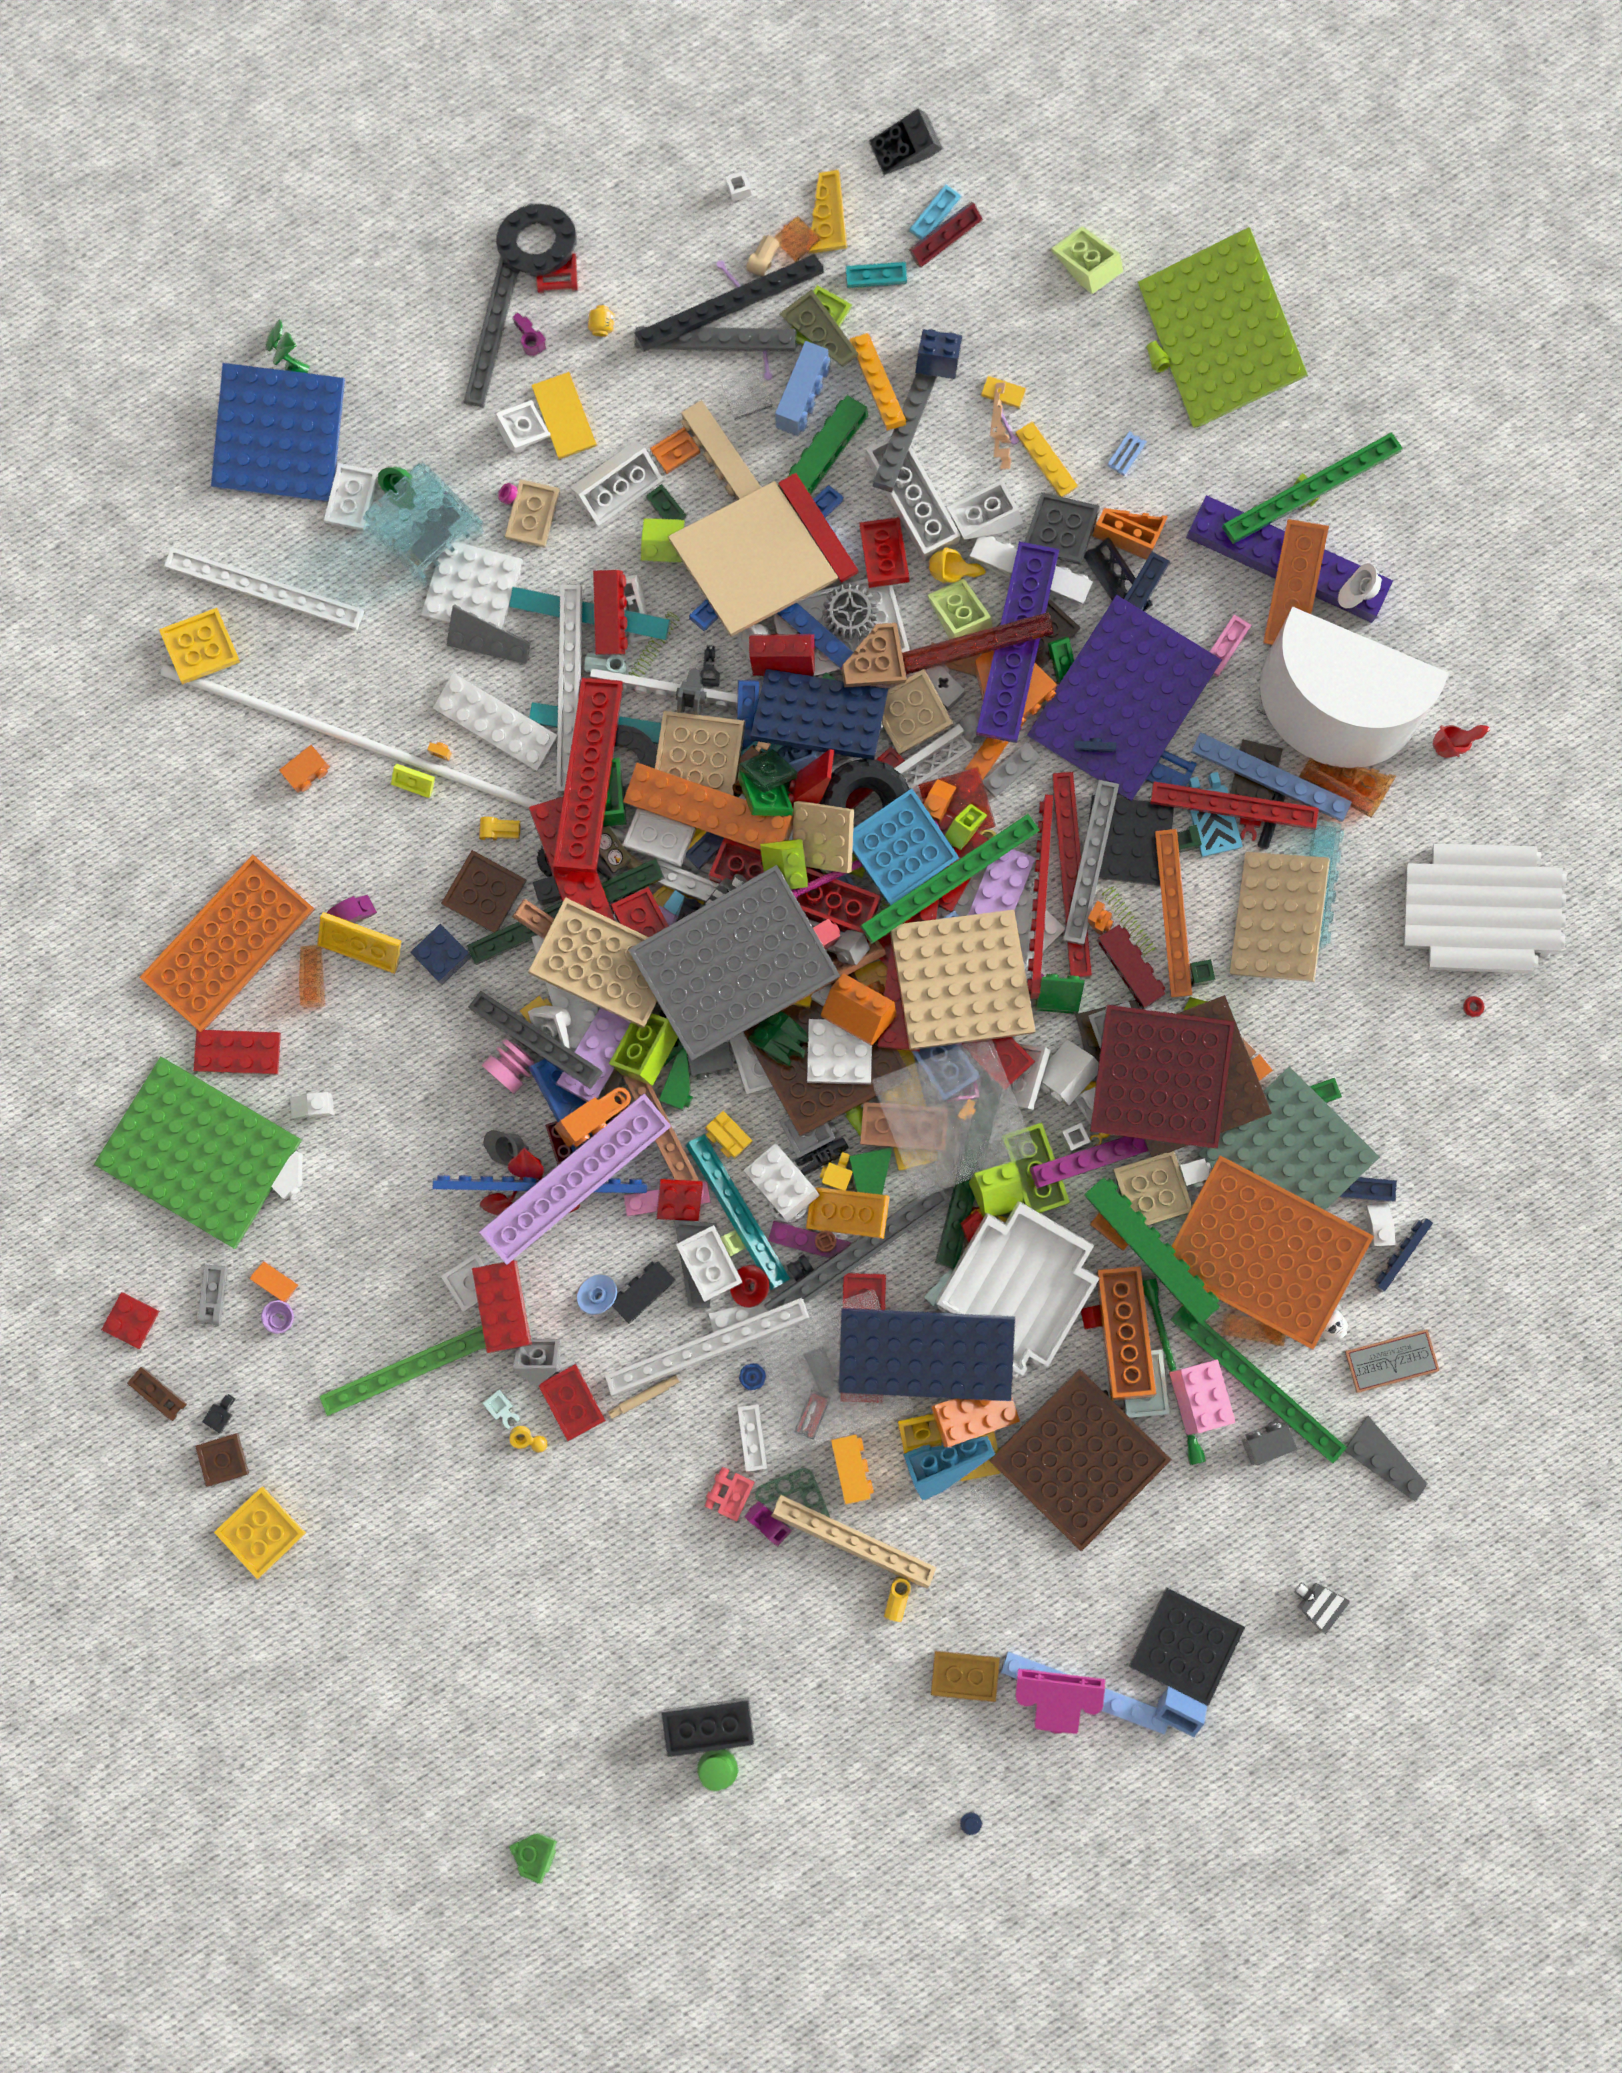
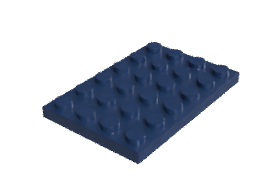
(819, 714)

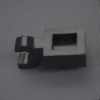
(218, 1415)

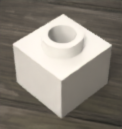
(738, 180)

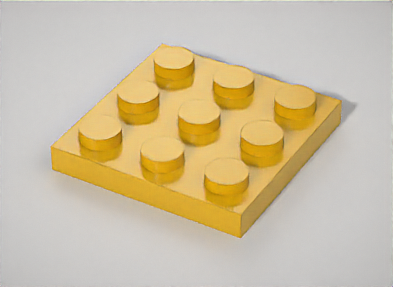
(199, 646)
(260, 1532)

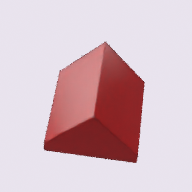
(1091, 1317)

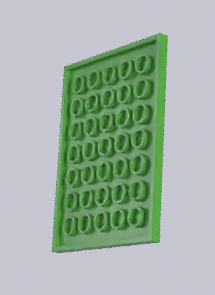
(197, 1152)

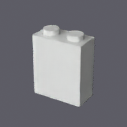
(1068, 1073)

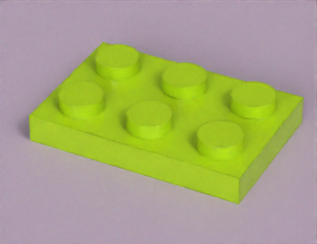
(836, 306)

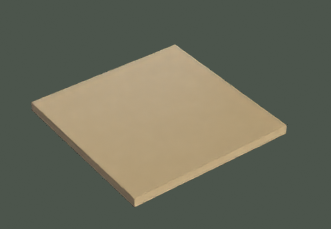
(753, 558)

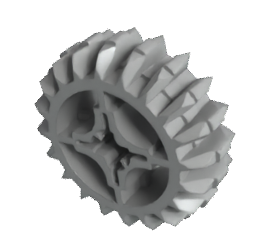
(842, 612)

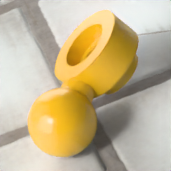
(537, 1443)

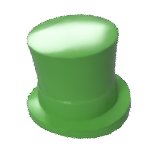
(717, 1769)

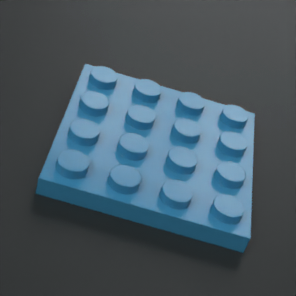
(901, 847)

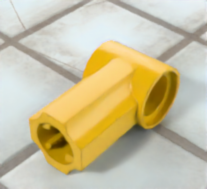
(503, 829)
(897, 1601)

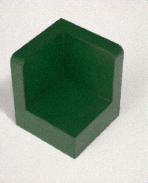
(1189, 839)
(1202, 972)

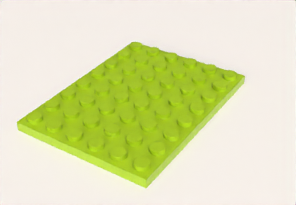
(1222, 328)

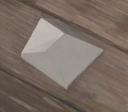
(538, 1360)

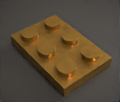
(965, 1676)

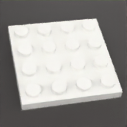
(473, 580)

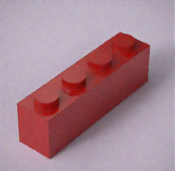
(609, 612)

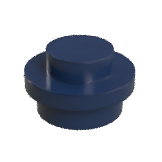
(971, 1823)

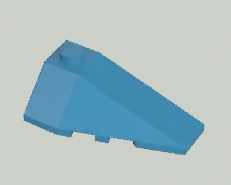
(941, 1467)

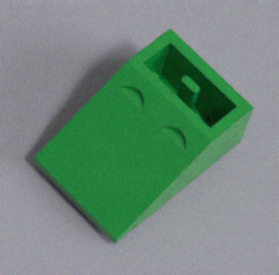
(1060, 994)

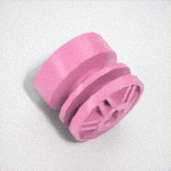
(509, 1066)

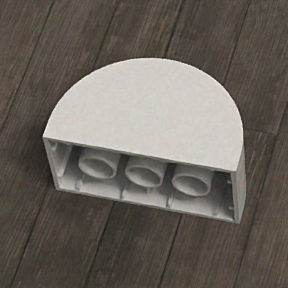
(1343, 693)

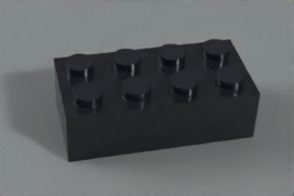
(708, 1727)

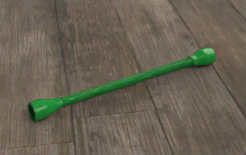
(1151, 1289)

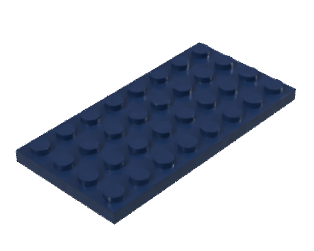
(926, 1354)

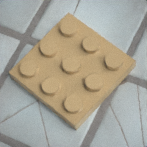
(914, 712)
(825, 835)
(1154, 1187)

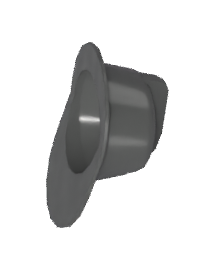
(503, 1146)

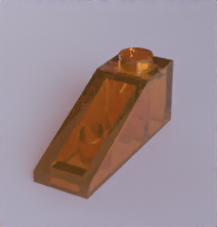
(311, 977)
(1250, 1329)

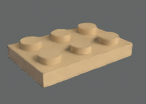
(532, 513)

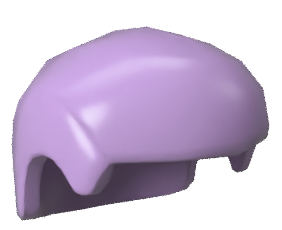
(273, 1323)

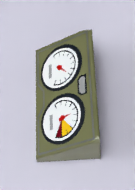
(613, 851)

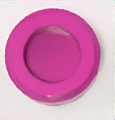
(507, 493)

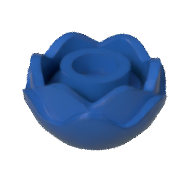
(757, 1371)

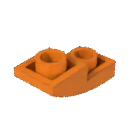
(1100, 918)

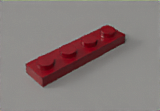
(945, 234)

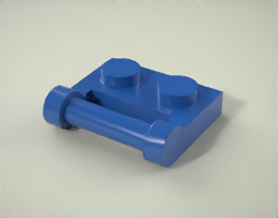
(1167, 775)

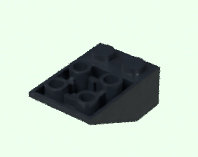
(905, 142)

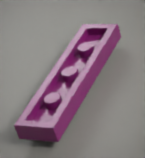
(801, 1239)

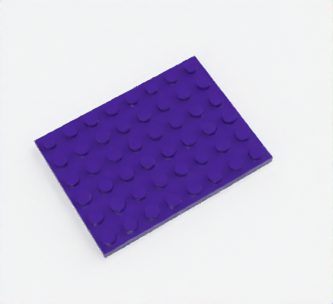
(1128, 689)

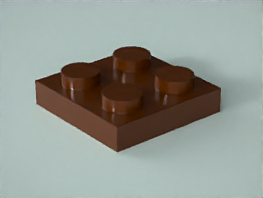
(222, 1460)

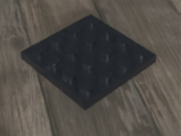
(1131, 841)
(1187, 1646)

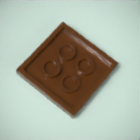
(483, 891)

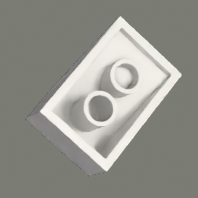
(986, 512)

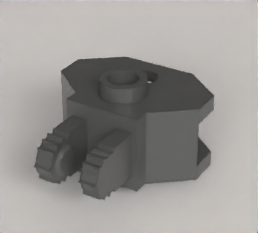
(691, 693)

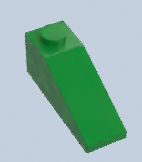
(677, 1087)

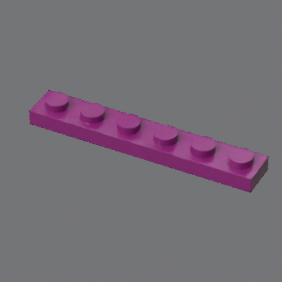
(1087, 1160)

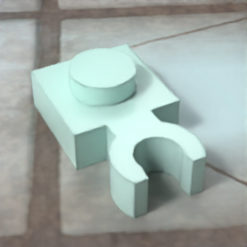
(499, 1407)

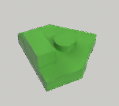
(534, 1856)

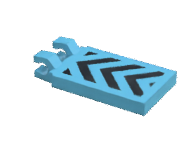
(1216, 831)

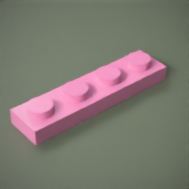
(647, 1202)

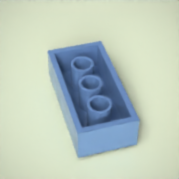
(802, 388)

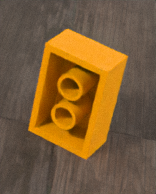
(852, 1468)

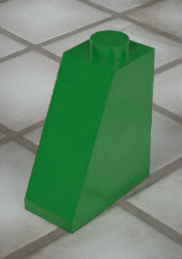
(870, 1170)

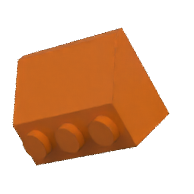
(858, 1009)

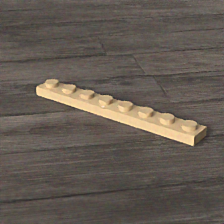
(853, 1541)

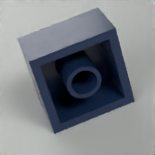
(938, 354)
(441, 954)

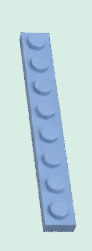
(1114, 1702)

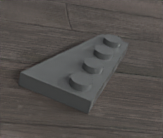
(483, 637)
(685, 1230)
(1380, 1455)

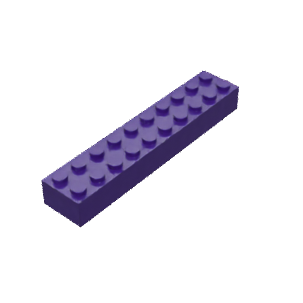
(1263, 552)

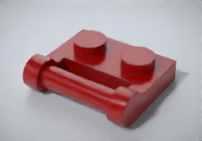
(568, 269)

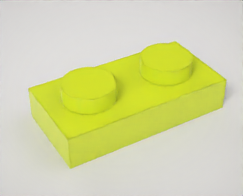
(412, 780)

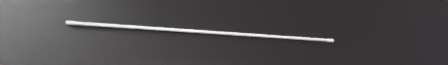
(170, 672)

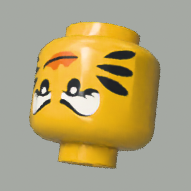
(601, 321)

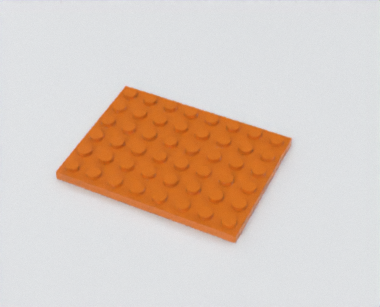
(1269, 1251)

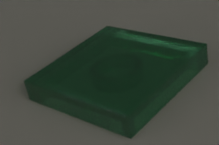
(768, 770)

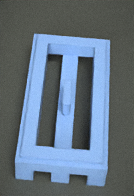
(1135, 440)

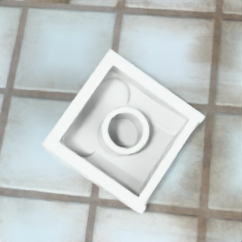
(521, 426)
(552, 1021)

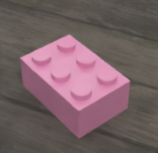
(1202, 1397)

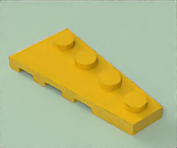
(828, 214)

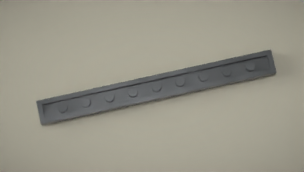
(859, 1251)

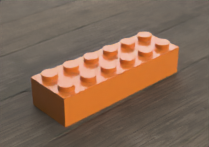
(1125, 1333)

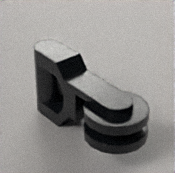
(710, 653)

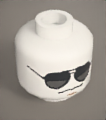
(1336, 1327)

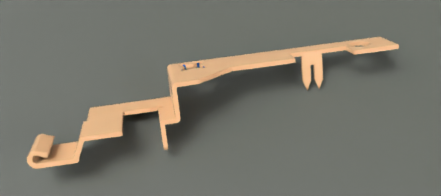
(1000, 435)

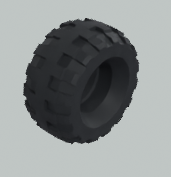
(864, 774)

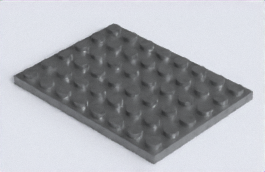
(734, 962)

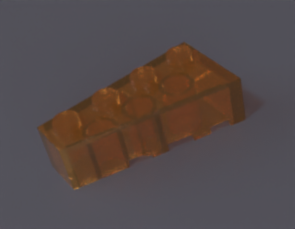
(1360, 785)

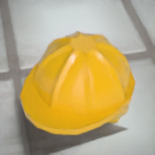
(950, 567)

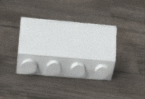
(617, 483)

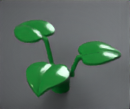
(283, 347)

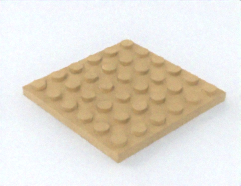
(962, 979)

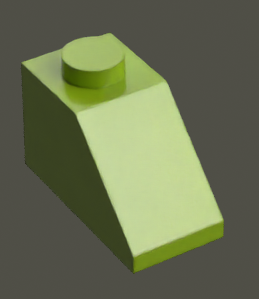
(965, 826)

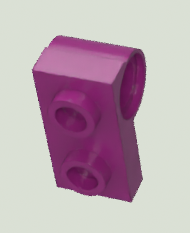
(529, 335)

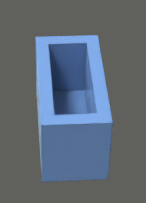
(1181, 1712)

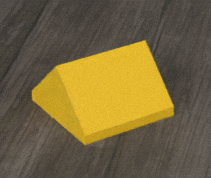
(919, 1432)

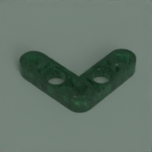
(803, 1488)

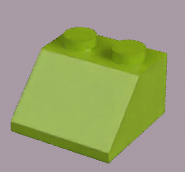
(655, 540)
(789, 859)
(997, 1189)

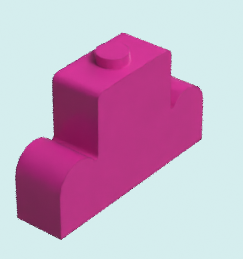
(1059, 1698)

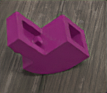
(353, 909)
(771, 1528)

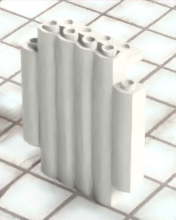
(1484, 908)
(1026, 1272)

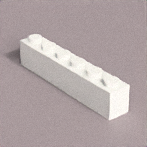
(1001, 558)

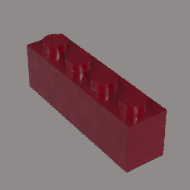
(1130, 966)

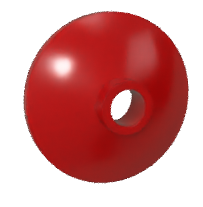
(743, 1294)

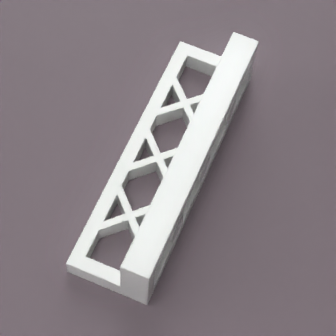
(931, 750)

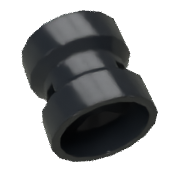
(796, 1271)

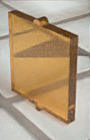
(796, 238)

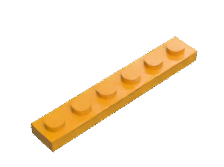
(878, 382)

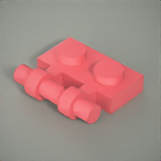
(735, 1497)

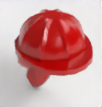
(1453, 741)

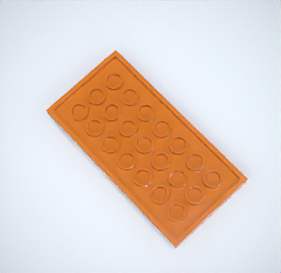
(227, 943)

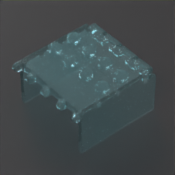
(420, 520)

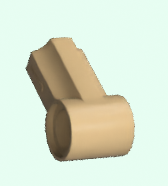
(761, 260)

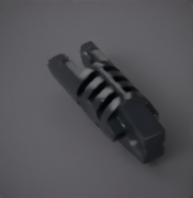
(822, 1155)

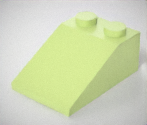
(1088, 259)
(959, 610)

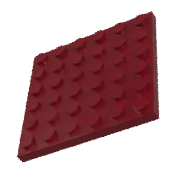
(1162, 1076)

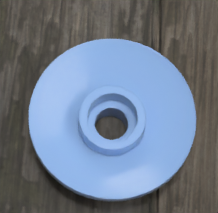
(591, 1289)

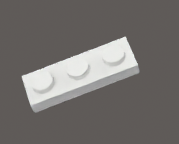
(752, 1438)

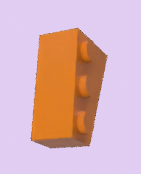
(1130, 531)

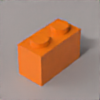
(304, 769)

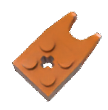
(591, 1117)

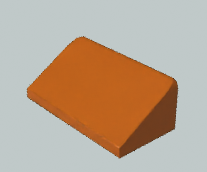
(274, 1282)

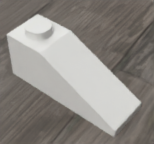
(635, 601)

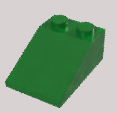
(615, 807)

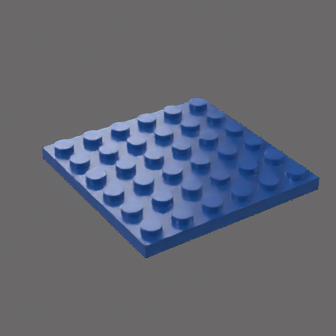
(277, 432)

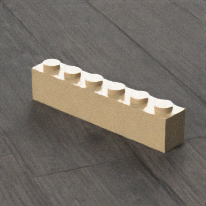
(719, 451)

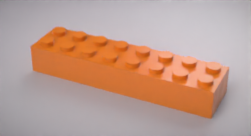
(704, 808)

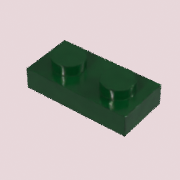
(665, 504)

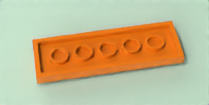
(1296, 573)

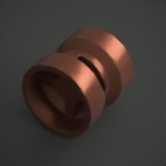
(825, 1241)

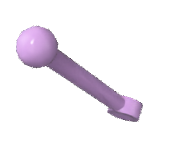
(720, 264)
(767, 375)
(1014, 440)

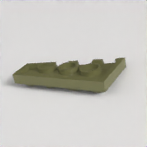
(818, 326)

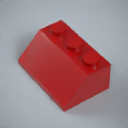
(782, 653)

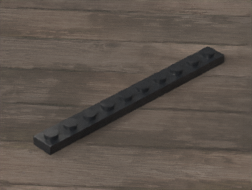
(729, 302)

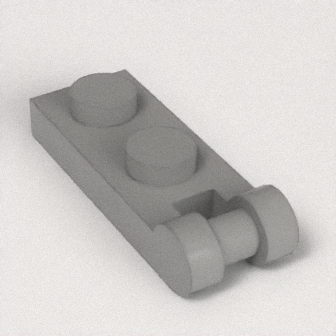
(212, 1294)

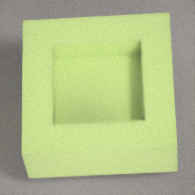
(733, 1243)

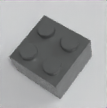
(1269, 1444)

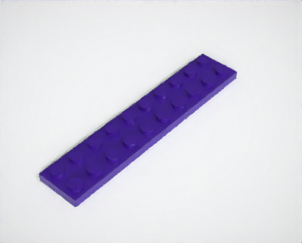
(1014, 665)

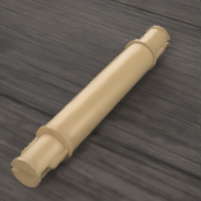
(643, 1396)

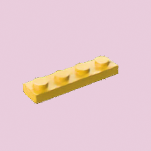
(1046, 459)

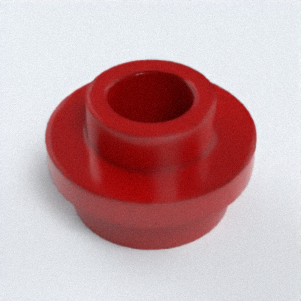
(1480, 1006)

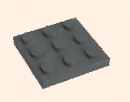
(1063, 526)

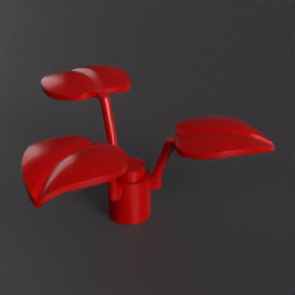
(521, 1166)

